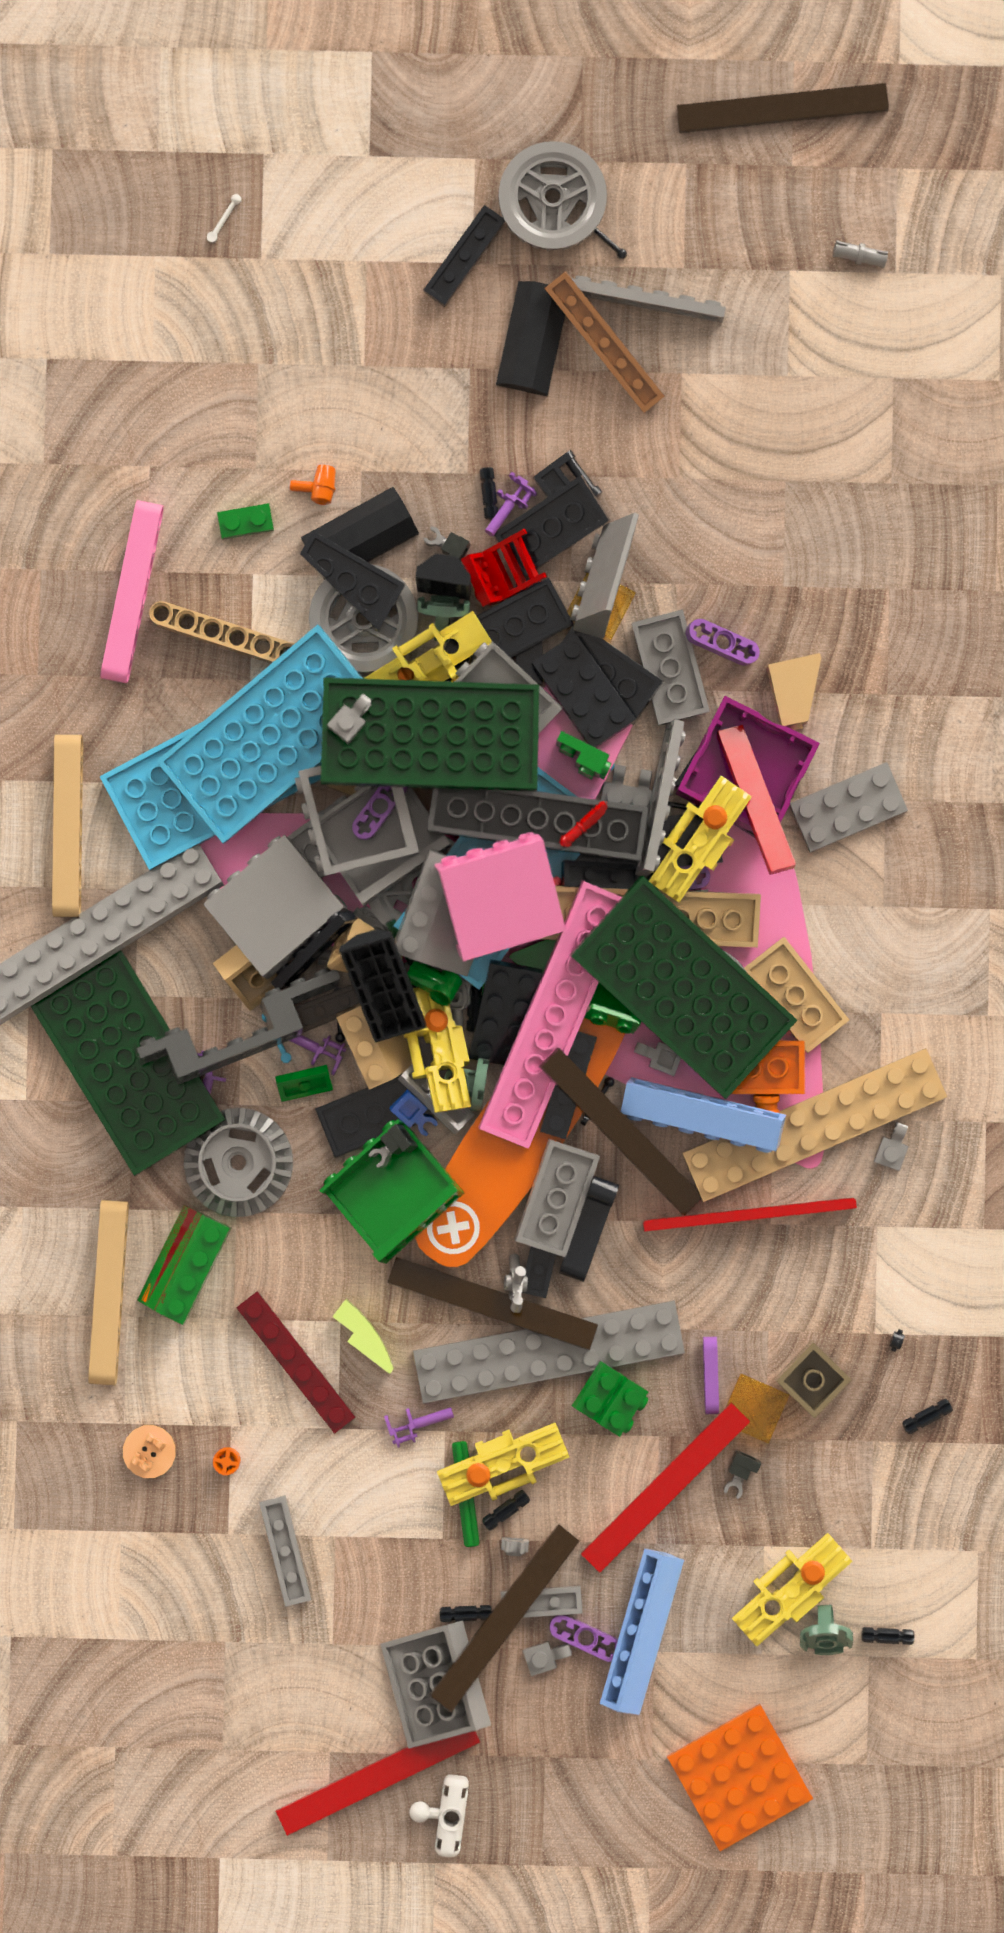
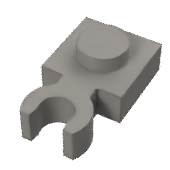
(514, 1546)

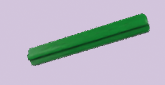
(467, 1507)

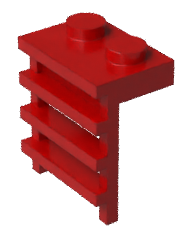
(489, 574)

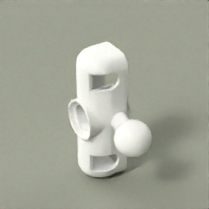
(446, 1830)

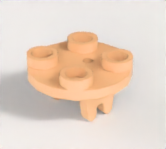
(142, 1462)

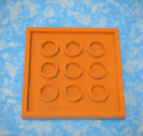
(739, 1777)

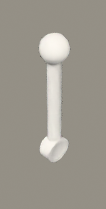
(212, 236)

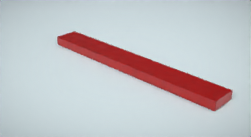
(749, 1214)
(665, 1487)
(370, 1781)

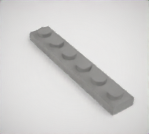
(657, 300)
(662, 789)

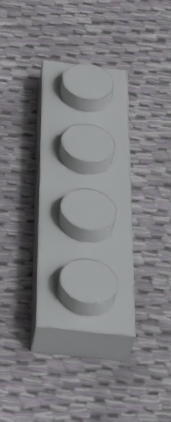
(285, 1550)

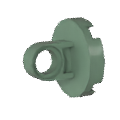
(443, 608)
(475, 1083)
(826, 1636)

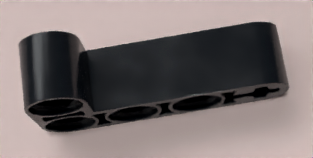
(589, 1228)

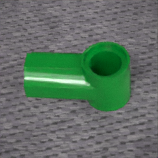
(440, 985)

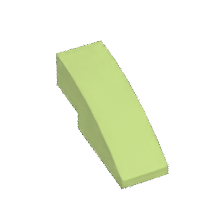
(364, 1335)

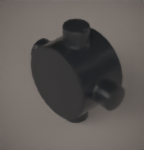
(897, 1340)

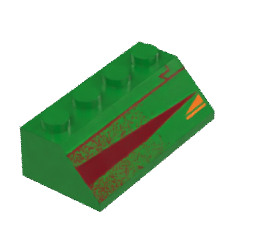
(184, 1264)

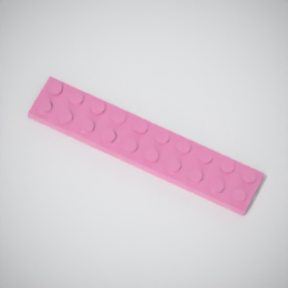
(548, 1024)

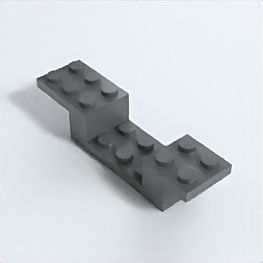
(280, 1017)

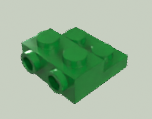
(590, 759)
(611, 1399)

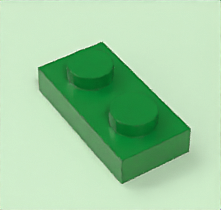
(245, 521)
(304, 1083)

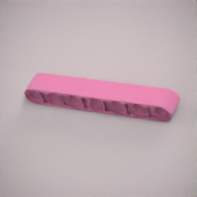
(132, 591)

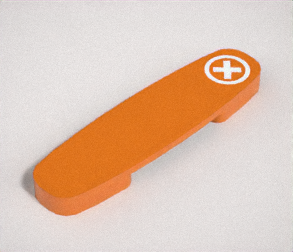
(499, 1172)

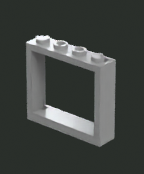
(317, 838)

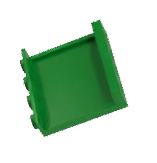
(394, 1201)

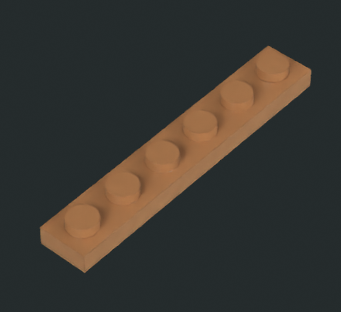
(604, 342)

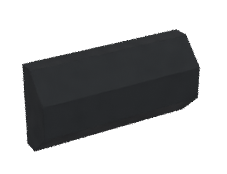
(531, 340)
(371, 526)
(443, 576)
(382, 985)

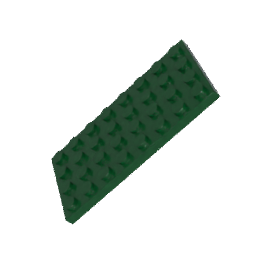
(434, 735)
(683, 987)
(97, 1032)

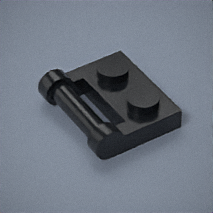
(553, 479)

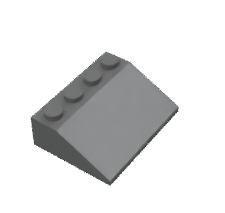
(604, 576)
(426, 926)
(415, 1669)

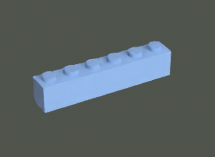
(703, 1114)
(641, 1631)

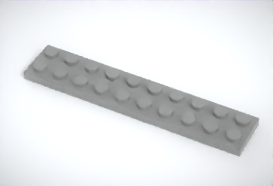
(104, 929)
(531, 1357)

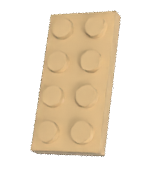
(799, 992)

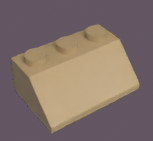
(243, 977)
(379, 1060)

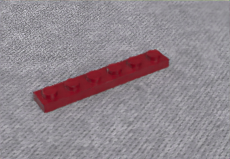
(296, 1362)

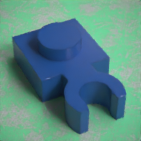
(411, 1110)

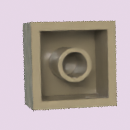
(813, 1379)

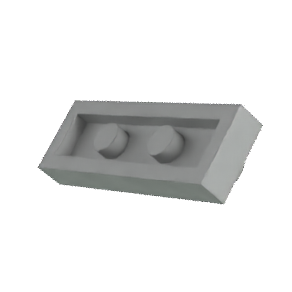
(451, 1119)
(555, 1602)

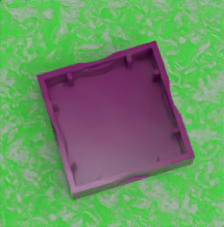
(779, 752)

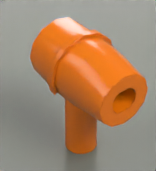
(321, 487)

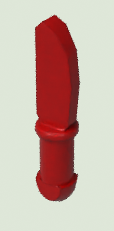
(584, 824)

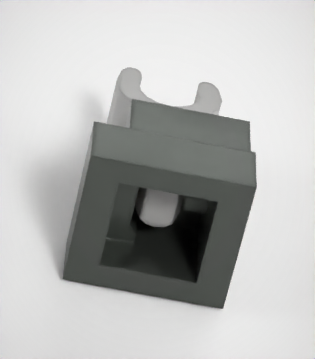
(452, 546)
(396, 1141)
(741, 1468)

